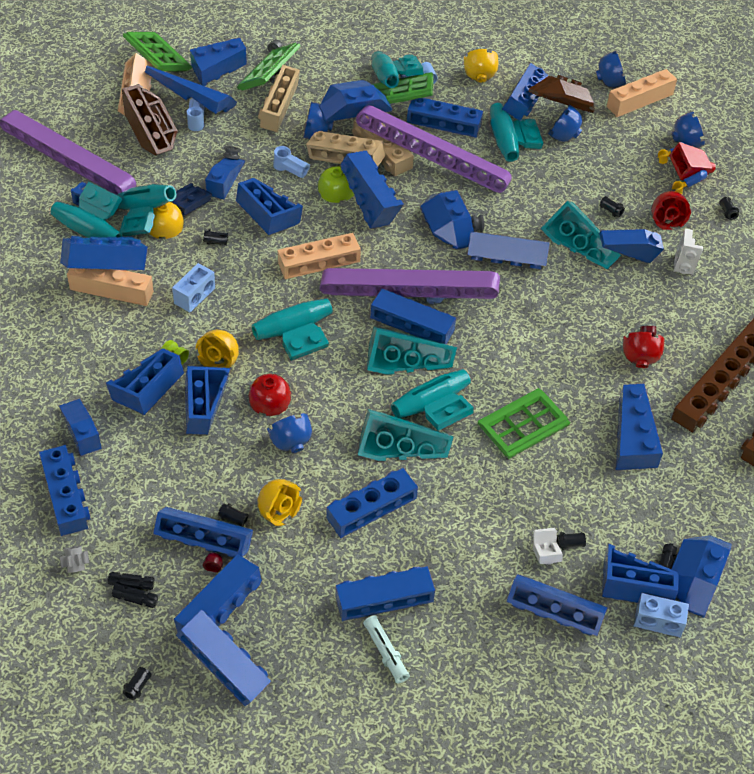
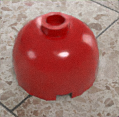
(670, 206)
(643, 349)
(269, 394)

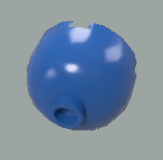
(611, 71)
(316, 122)
(567, 125)
(688, 130)
(291, 433)

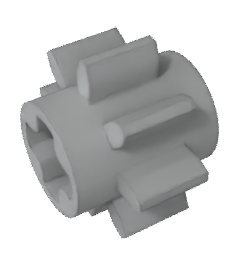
(74, 559)

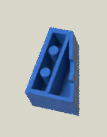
(267, 208)

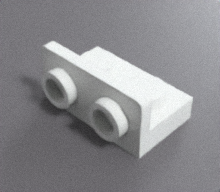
(687, 254)

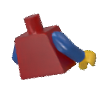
(690, 164)

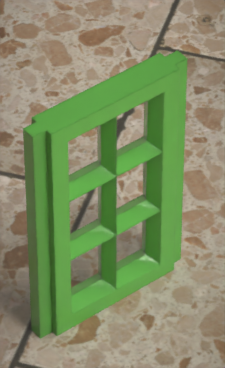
(158, 45)
(268, 66)
(408, 88)
(531, 439)

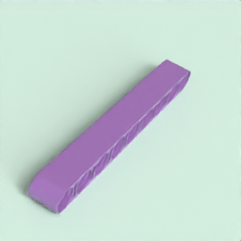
(442, 148)
(67, 152)
(411, 283)

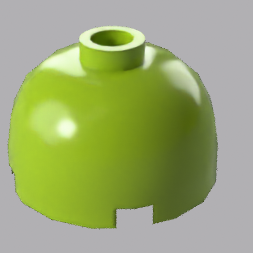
(334, 185)

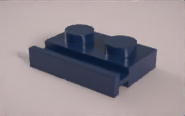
(191, 198)

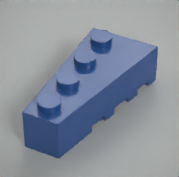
(637, 434)

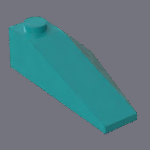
(576, 231)
(397, 351)
(393, 437)

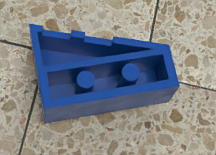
(217, 59)
(147, 382)
(202, 396)
(629, 577)

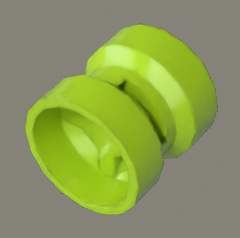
(173, 347)

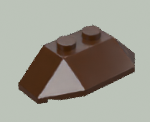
(564, 92)
(149, 119)

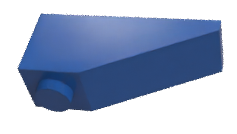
(223, 176)
(633, 243)
(81, 427)

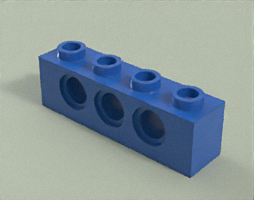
(345, 522)

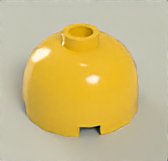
(481, 65)
(167, 221)
(215, 346)
(279, 496)

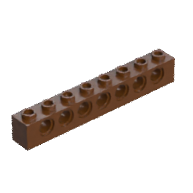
(717, 382)

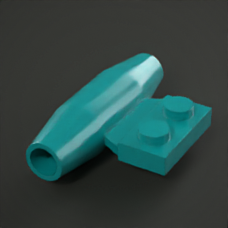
(388, 70)
(511, 133)
(140, 204)
(90, 217)
(296, 327)
(438, 400)

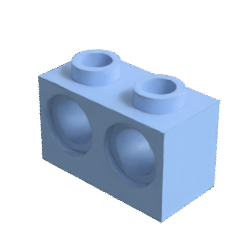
(193, 287)
(661, 615)

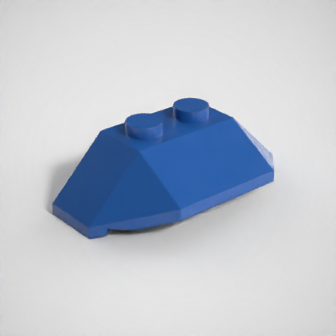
(349, 98)
(448, 218)
(699, 571)

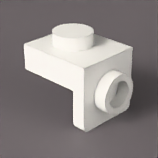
(546, 547)

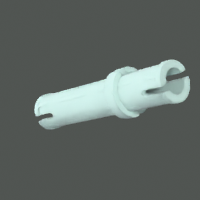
(396, 666)

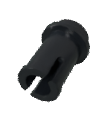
(615, 208)
(730, 210)
(215, 237)
(231, 514)
(571, 540)
(133, 689)

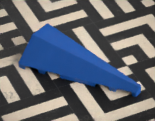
(210, 98)

